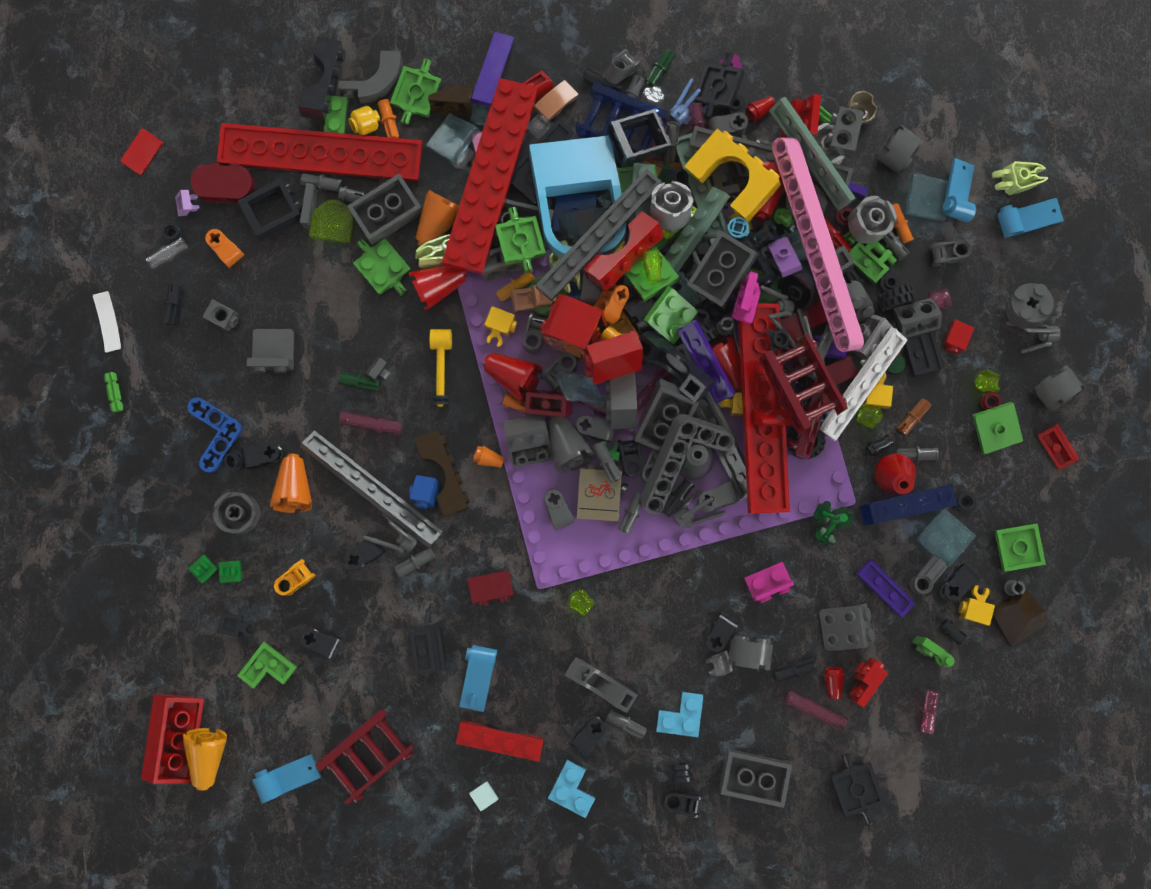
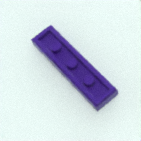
(492, 69)
(706, 360)

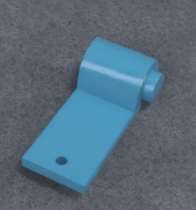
(957, 194)
(1029, 218)
(477, 677)
(285, 778)

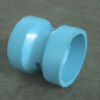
(738, 228)

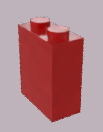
(613, 357)

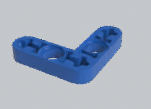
(221, 427)

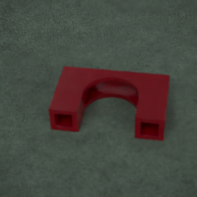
(840, 370)

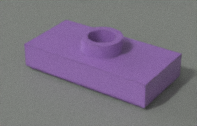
(784, 256)

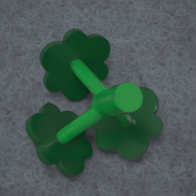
(839, 518)

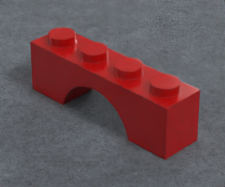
(608, 269)
(499, 741)

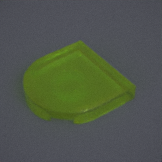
(332, 222)

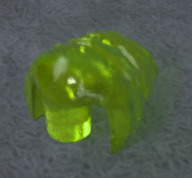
(987, 381)
(869, 416)
(580, 602)

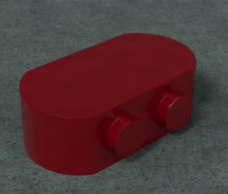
(222, 183)

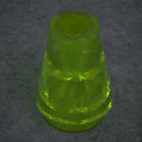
(652, 264)

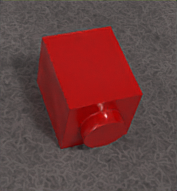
(957, 337)

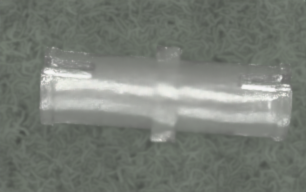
(167, 252)

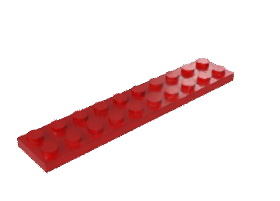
(319, 152)
(490, 176)
(764, 445)

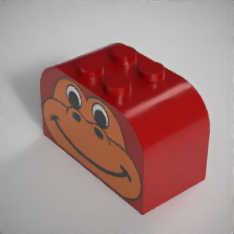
(572, 326)

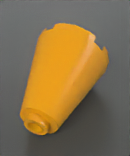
(204, 755)

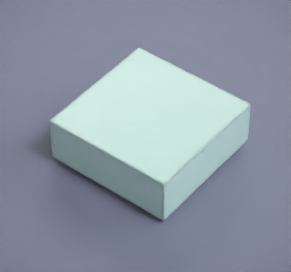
(483, 796)

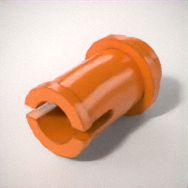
(512, 402)

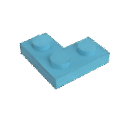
(683, 722)
(566, 791)

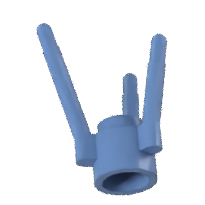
(679, 113)

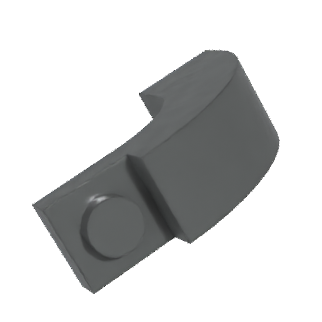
(380, 84)
(601, 684)

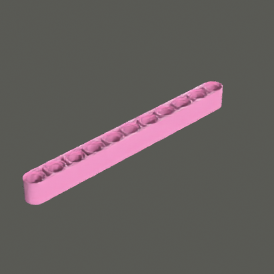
(818, 244)

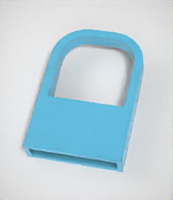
(573, 169)

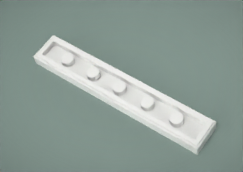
(864, 382)

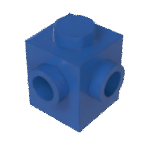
(424, 492)

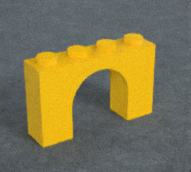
(721, 149)

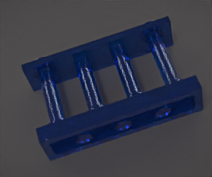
(619, 102)
(908, 505)

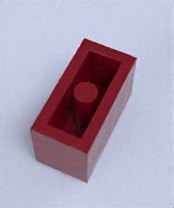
(547, 403)
(491, 587)

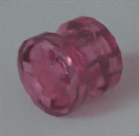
(941, 298)

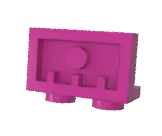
(747, 299)
(769, 581)

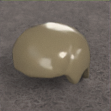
(863, 102)

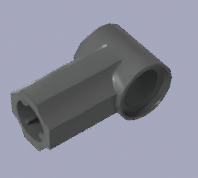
(928, 574)

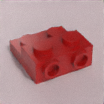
(808, 112)
(870, 675)

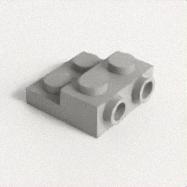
(873, 332)

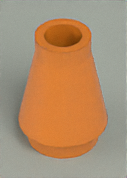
(487, 457)

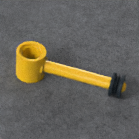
(440, 340)

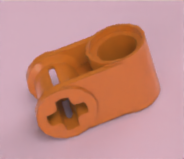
(225, 249)
(611, 303)

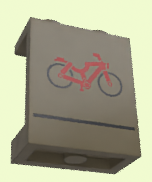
(598, 496)

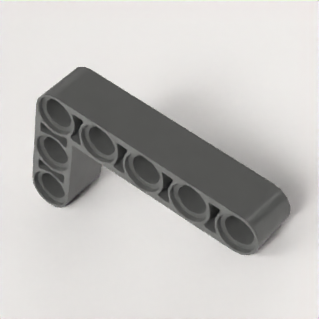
(678, 455)

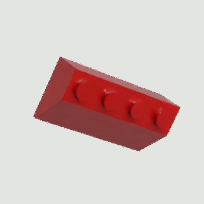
(165, 751)

